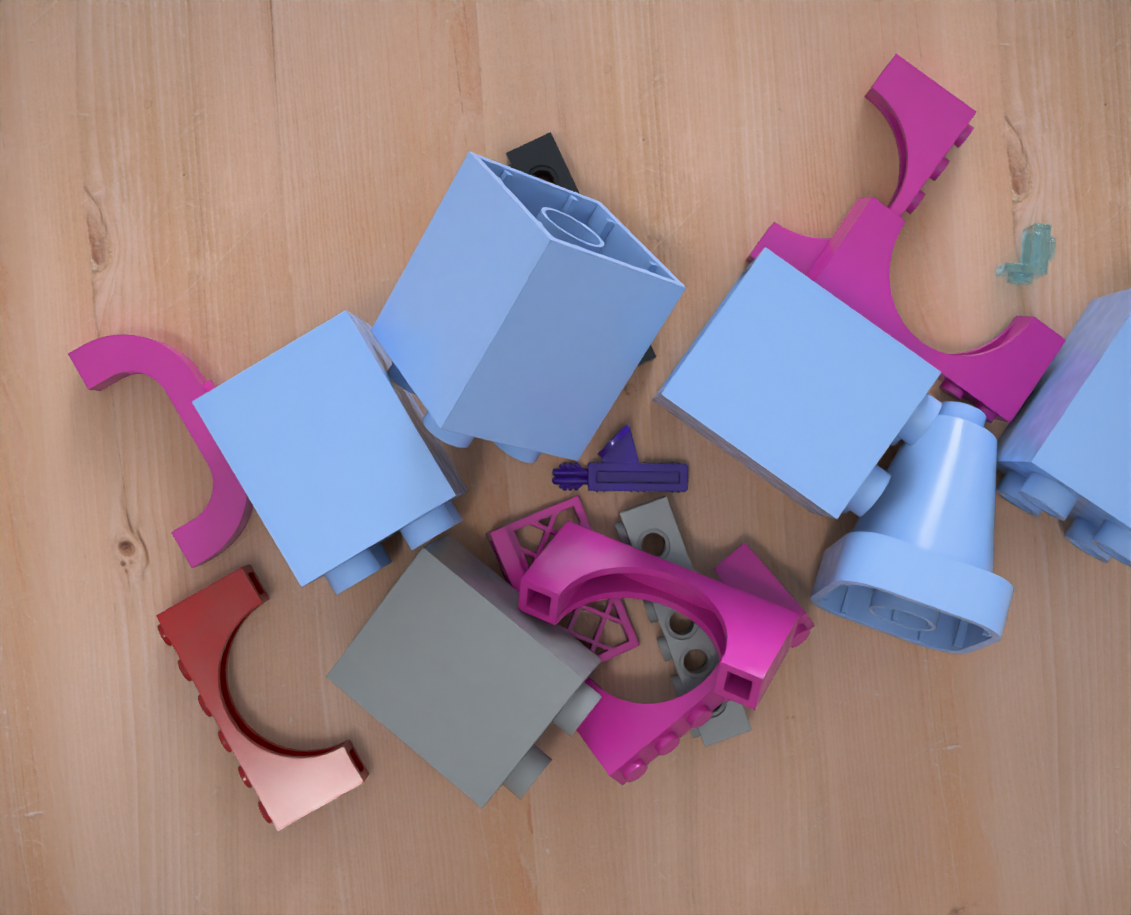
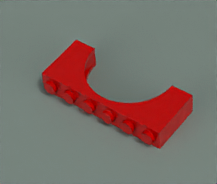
(284, 778)

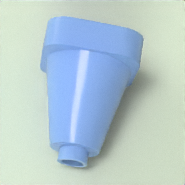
(927, 544)

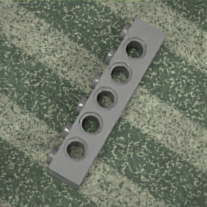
(657, 517)

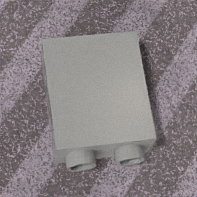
(467, 673)

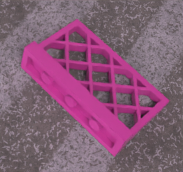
(514, 565)

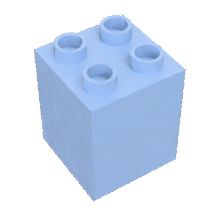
(522, 313)
(801, 389)
(1073, 435)
(333, 453)

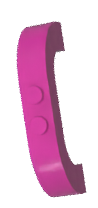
(119, 356)

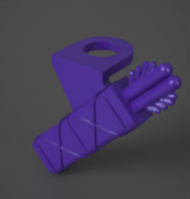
(622, 471)

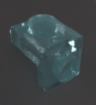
(1036, 251)

